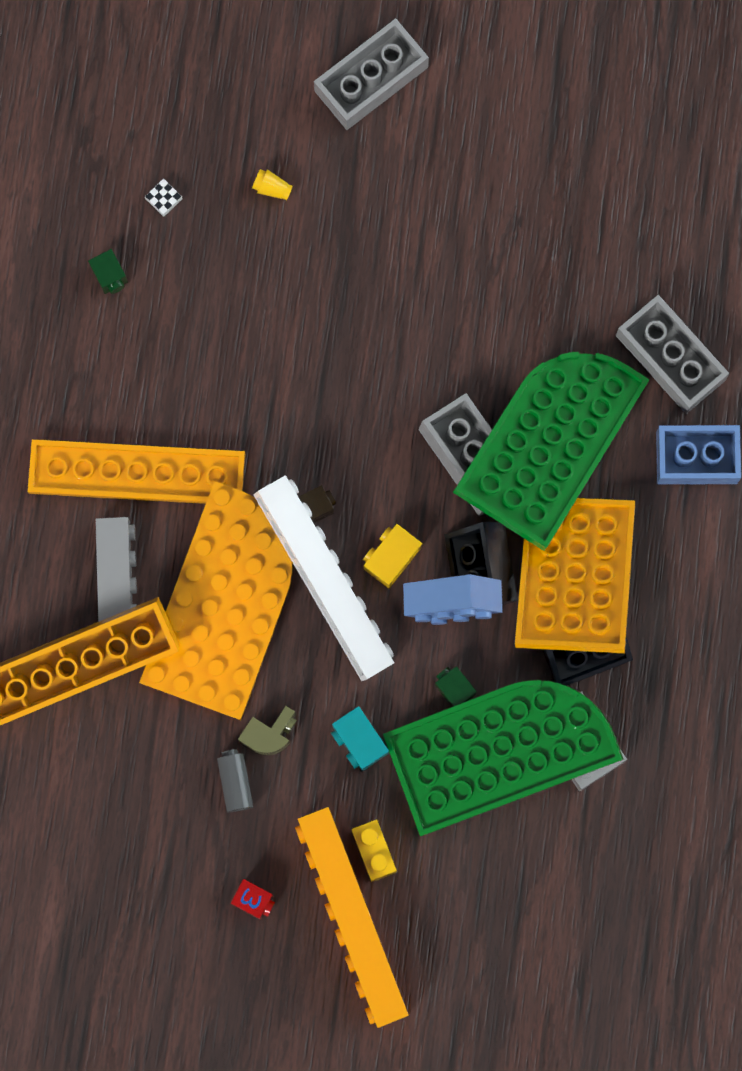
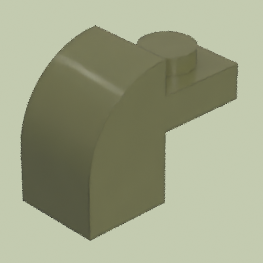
(265, 739)

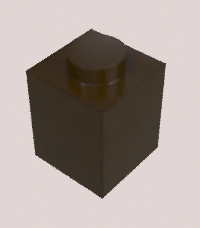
(319, 502)

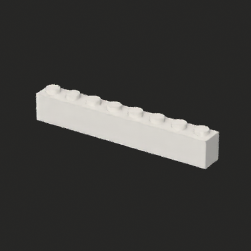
(324, 578)

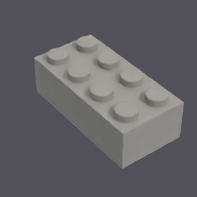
(371, 74)
(672, 354)
(456, 436)

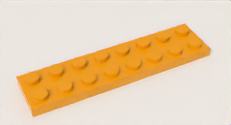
(131, 471)

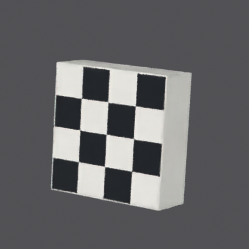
(163, 197)

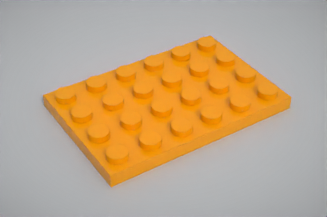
(580, 585)

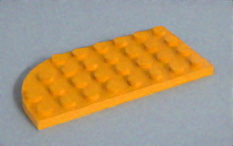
(224, 605)

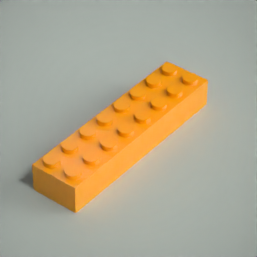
(85, 659)
(353, 918)

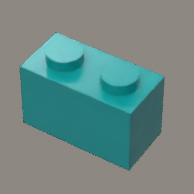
(359, 738)

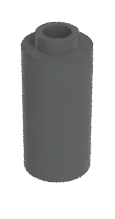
(234, 781)

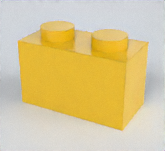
(392, 555)
(374, 850)

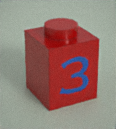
(253, 900)

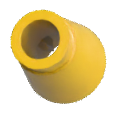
(271, 185)

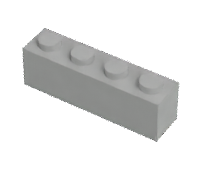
(115, 566)

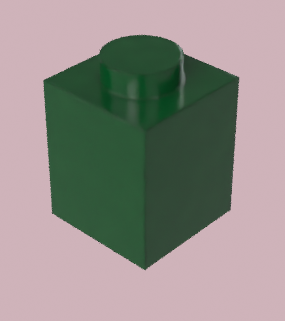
(108, 272)
(454, 686)

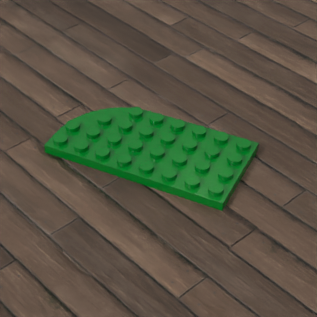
(550, 442)
(498, 750)

